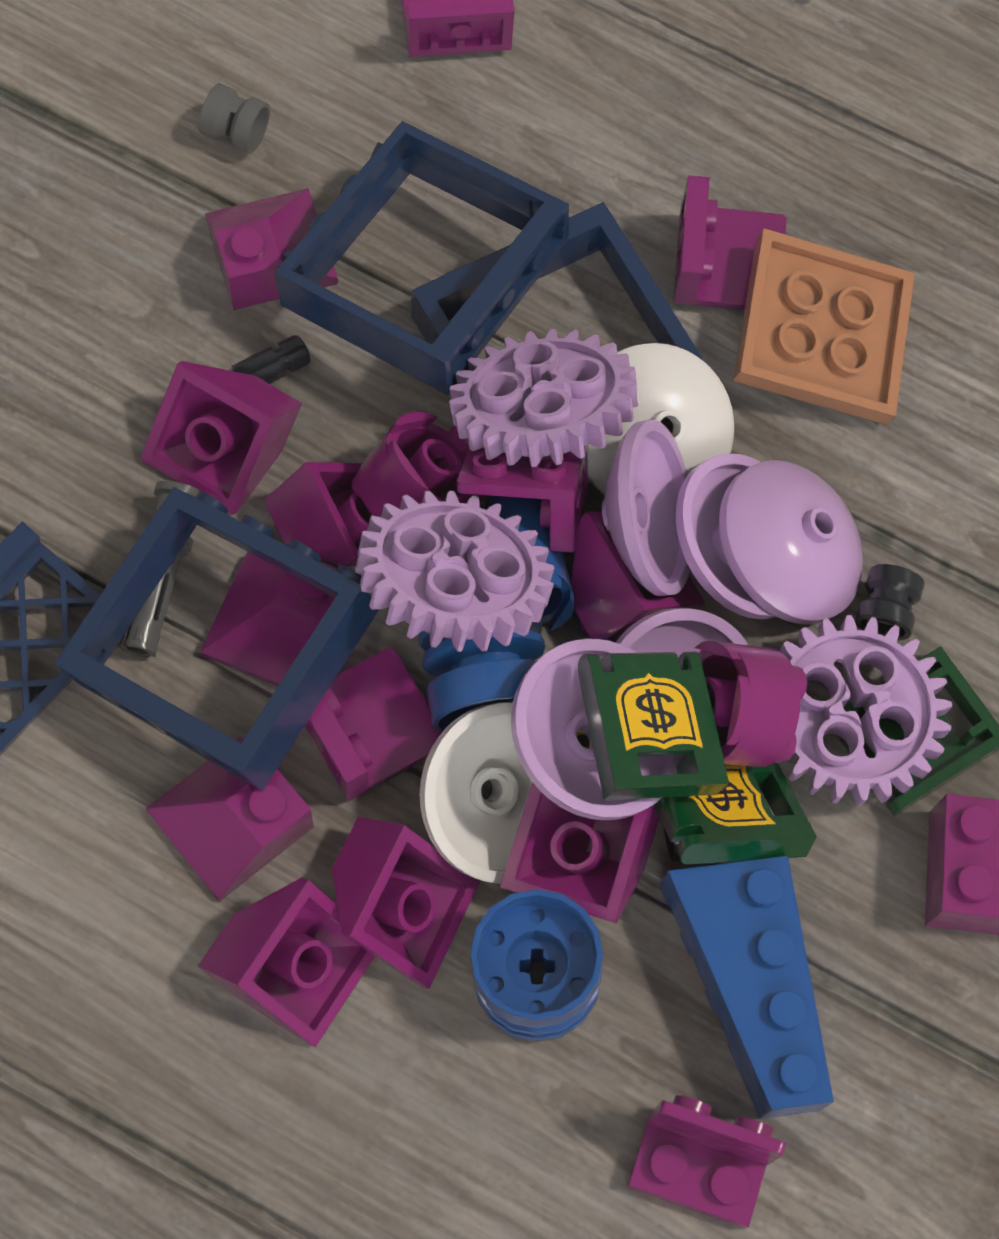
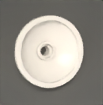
(685, 391)
(462, 825)

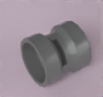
(234, 118)

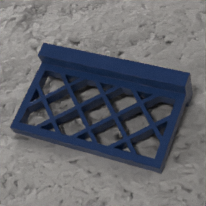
(19, 557)

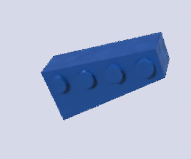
(753, 961)

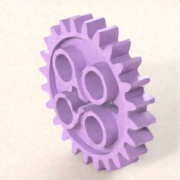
(544, 397)
(454, 570)
(904, 697)

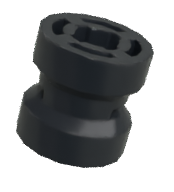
(890, 599)

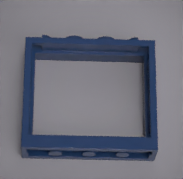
(589, 232)
(330, 234)
(299, 690)

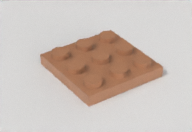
(824, 327)

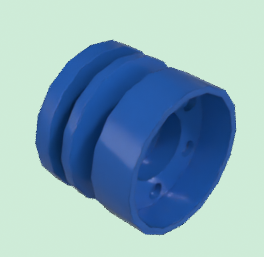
(475, 675)
(530, 930)

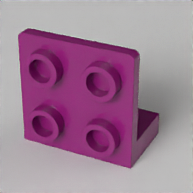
(457, 26)
(716, 248)
(559, 486)
(372, 724)
(704, 1160)

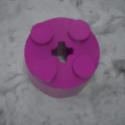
(412, 460)
(753, 701)

